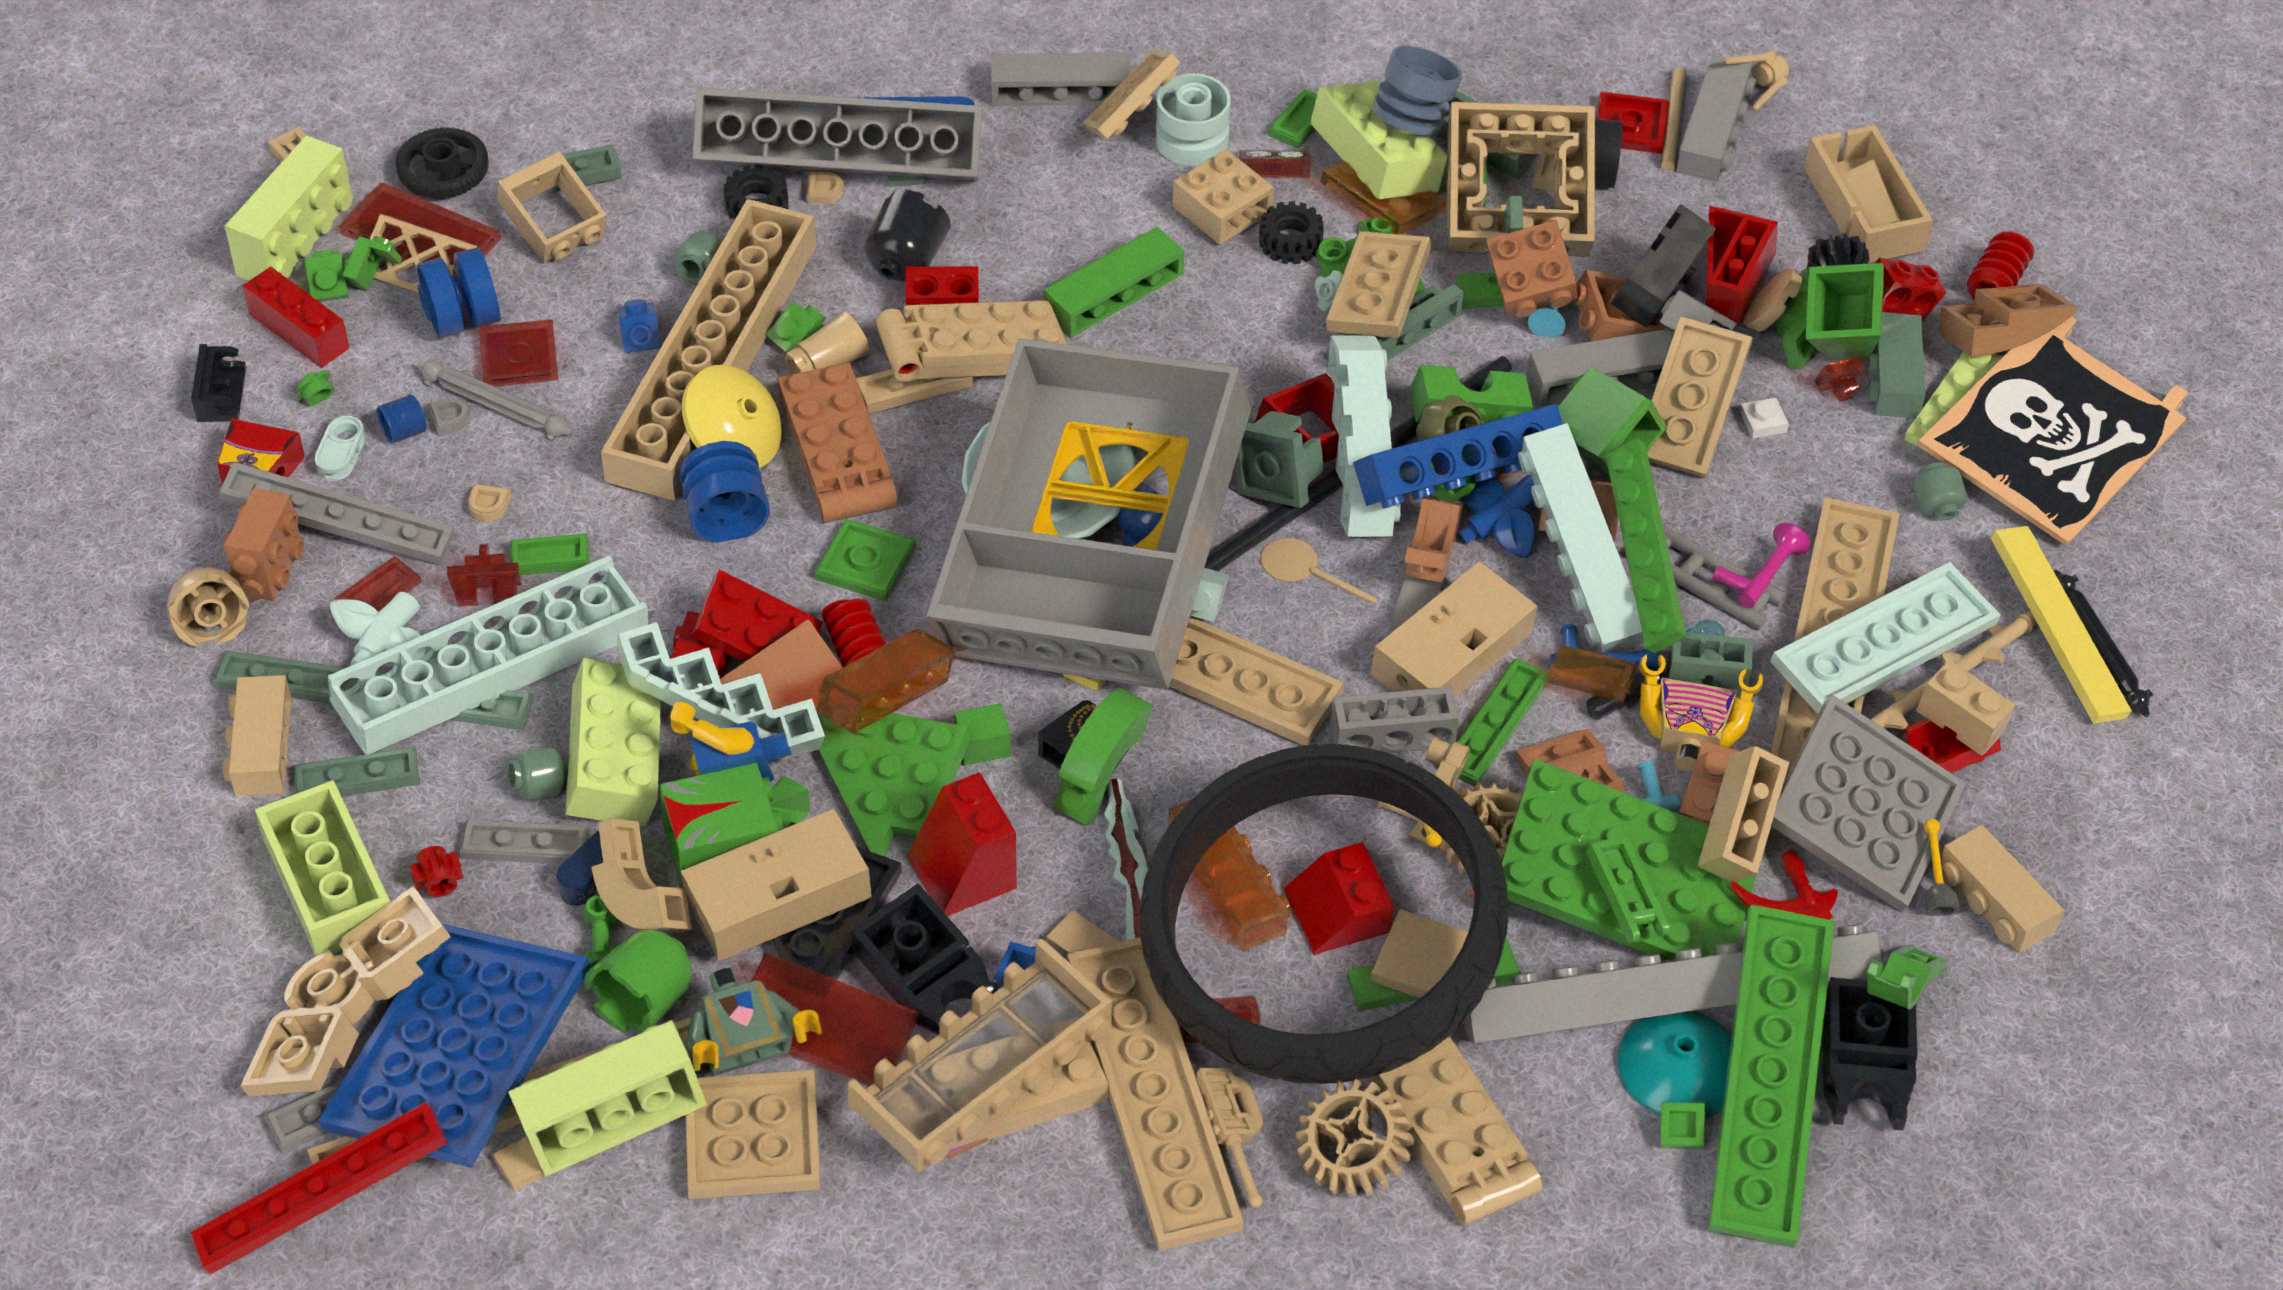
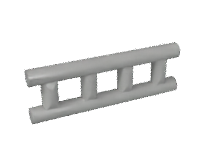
(1716, 593)

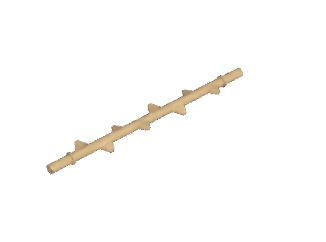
(1987, 651)

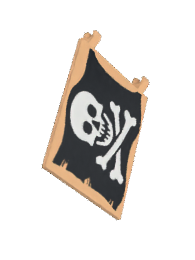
(2053, 432)

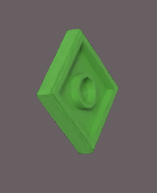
(865, 559)

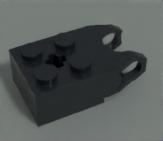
(919, 956)
(1867, 1051)

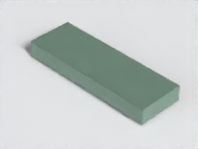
(361, 773)

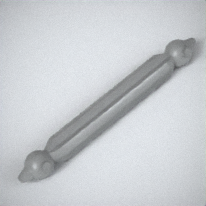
(494, 398)

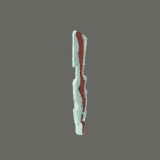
(1126, 853)

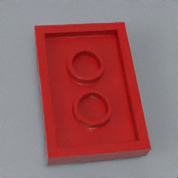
(744, 618)

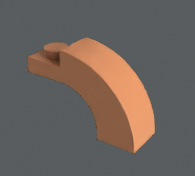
(1433, 540)

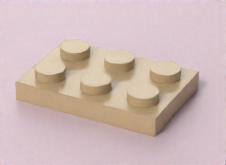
(1132, 94)

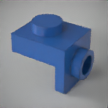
(639, 326)

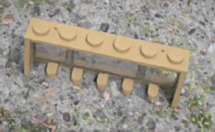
(983, 1058)

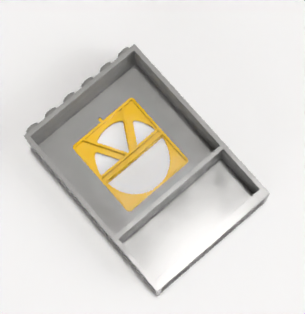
(1077, 604)

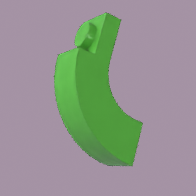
(1096, 752)

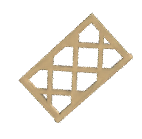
(409, 232)

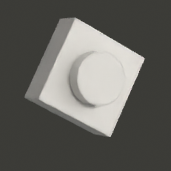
(1764, 418)

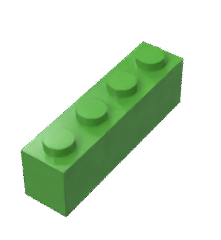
(1115, 281)

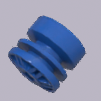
(724, 491)

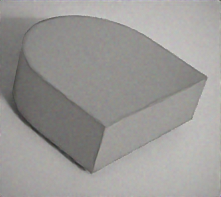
(449, 415)

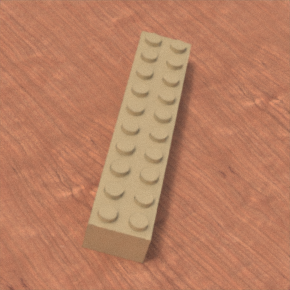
(718, 326)

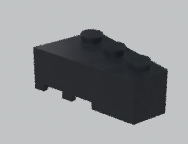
(1664, 267)

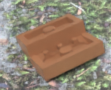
(1576, 753)

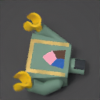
(744, 1025)

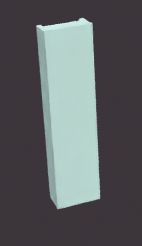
(485, 661)

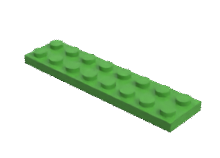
(1771, 1076)

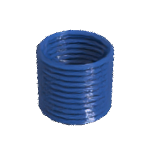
(401, 418)

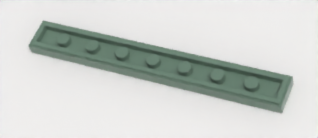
(311, 683)

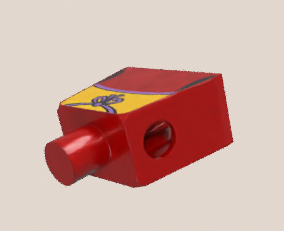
(261, 448)

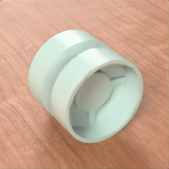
(1192, 119)

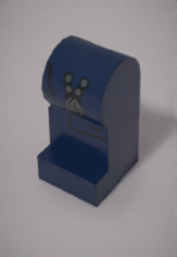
(576, 874)

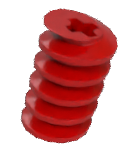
(2001, 262)
(852, 629)

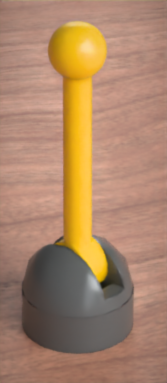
(1940, 898)

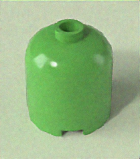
(640, 980)

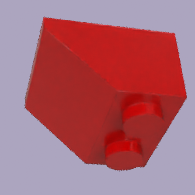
(1340, 899)

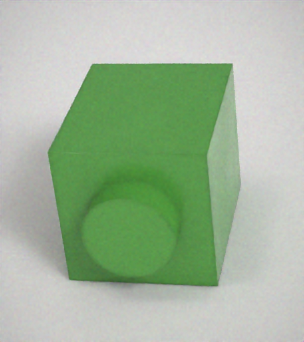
(989, 733)

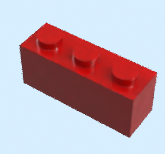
(296, 316)

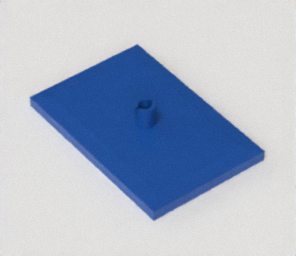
(459, 1040)

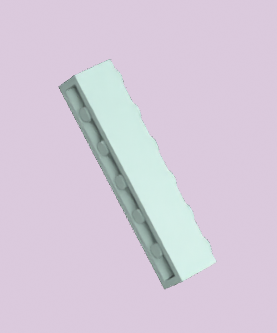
(1582, 538)

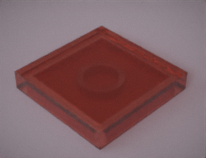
(518, 353)

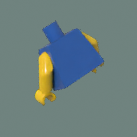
(727, 746)

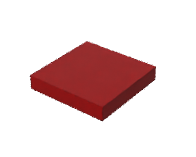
(1642, 119)

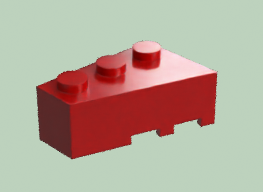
(1737, 260)

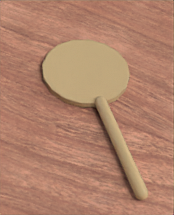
(1296, 560)

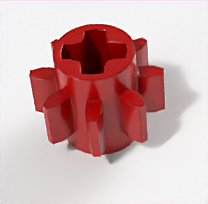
(436, 871)

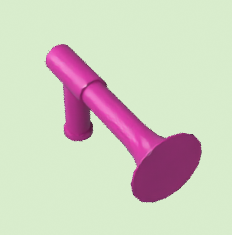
(1789, 540)

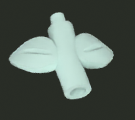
(376, 629)

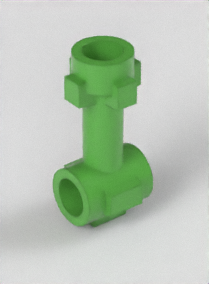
(600, 921)

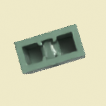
(1711, 660)

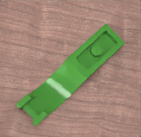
(1904, 975)

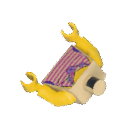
(1689, 712)

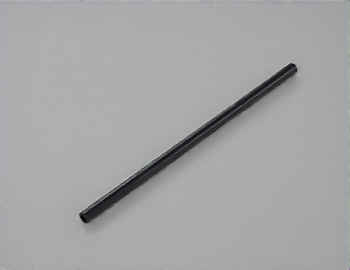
(1325, 486)

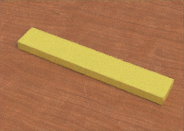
(2061, 625)

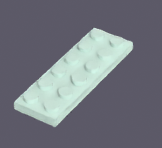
(1885, 637)

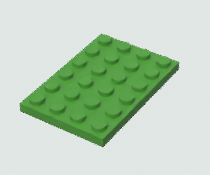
(1553, 875)

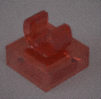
(1841, 378)

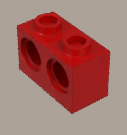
(942, 285)
(1910, 288)

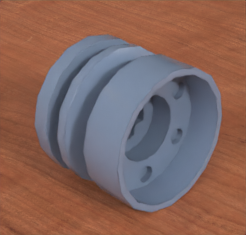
(1417, 90)

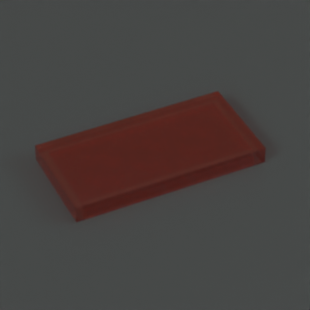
(419, 212)
(854, 1023)

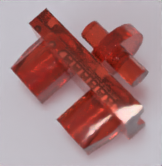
(484, 572)

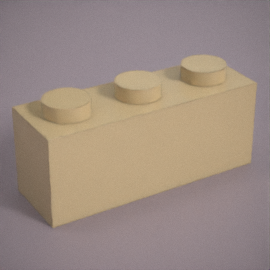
(258, 735)
(1743, 814)
(2000, 889)

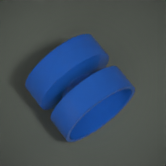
(448, 295)

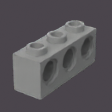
(1395, 719)

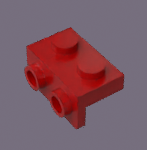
(1943, 746)

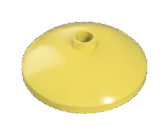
(732, 407)

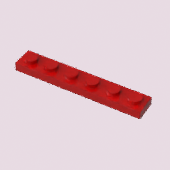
(318, 1188)

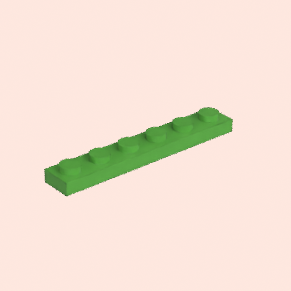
(1645, 546)

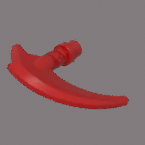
(1809, 901)

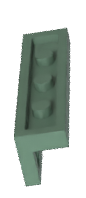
(1425, 316)

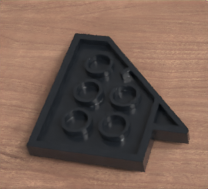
(827, 943)

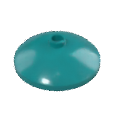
(1659, 1071)

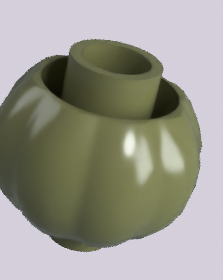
(1435, 421)

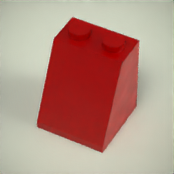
(965, 847)

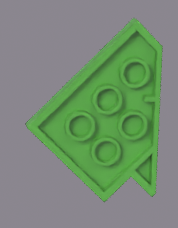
(892, 771)

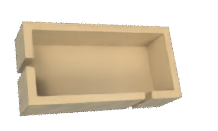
(1859, 147)

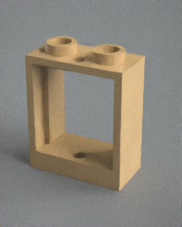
(537, 179)

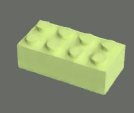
(1382, 155)
(290, 210)
(612, 746)
(321, 864)
(608, 1098)

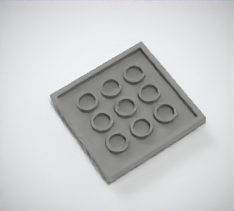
(1864, 801)

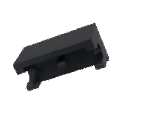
(217, 384)

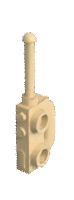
(1230, 1125)

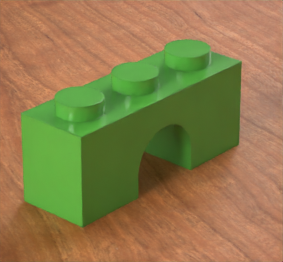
(1500, 396)

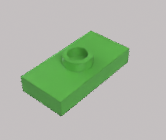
(1479, 290)

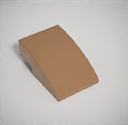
(2003, 318)

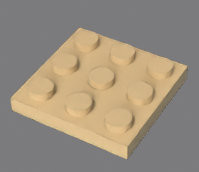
(754, 1135)

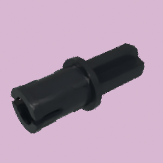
(1601, 706)

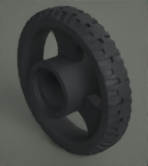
(443, 162)

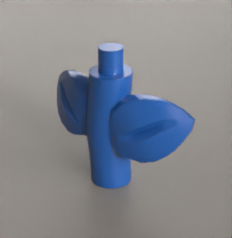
(1502, 514)

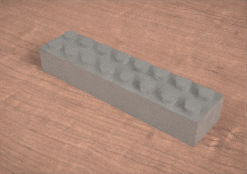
(837, 134)

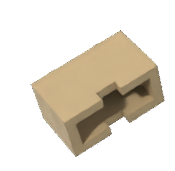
(1966, 706)

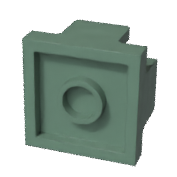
(1276, 462)

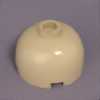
(199, 599)

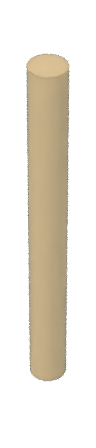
(1673, 119)

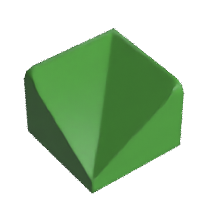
(790, 800)

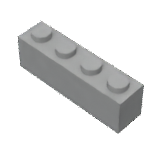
(1056, 78)
(1715, 119)
(1628, 359)

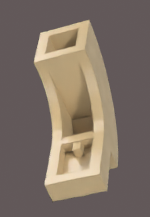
(628, 888)

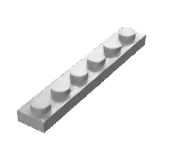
(345, 514)

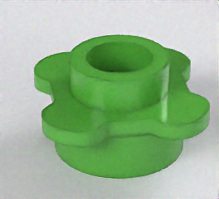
(315, 388)

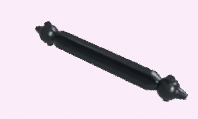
(2116, 663)

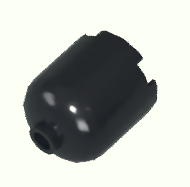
(905, 234)

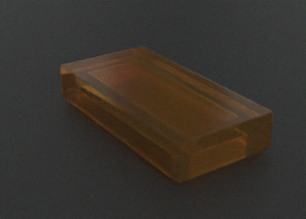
(1592, 673)

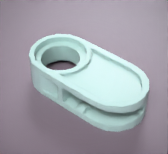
(338, 456)

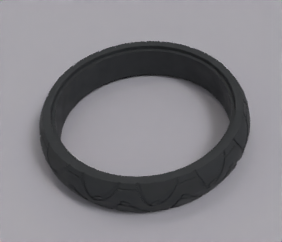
(1300, 774)

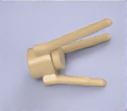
(1769, 72)

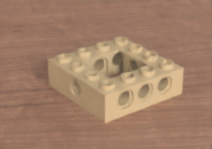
(1521, 129)

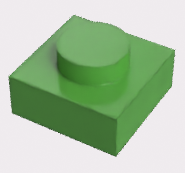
(1682, 1125)

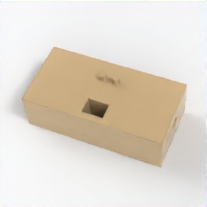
(1455, 635)
(776, 884)

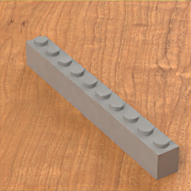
(1637, 990)

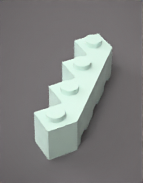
(1362, 421)
(696, 682)

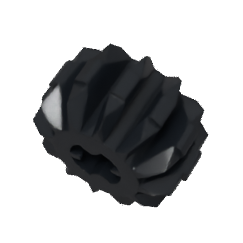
(1838, 251)

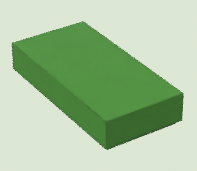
(1294, 123)
(550, 553)

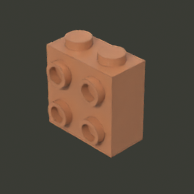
(1532, 269)
(264, 544)

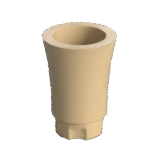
(831, 345)

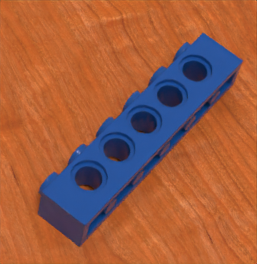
(1380, 472)

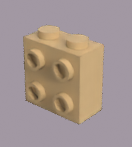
(1222, 196)

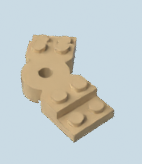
(337, 992)

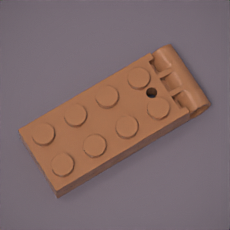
(837, 443)

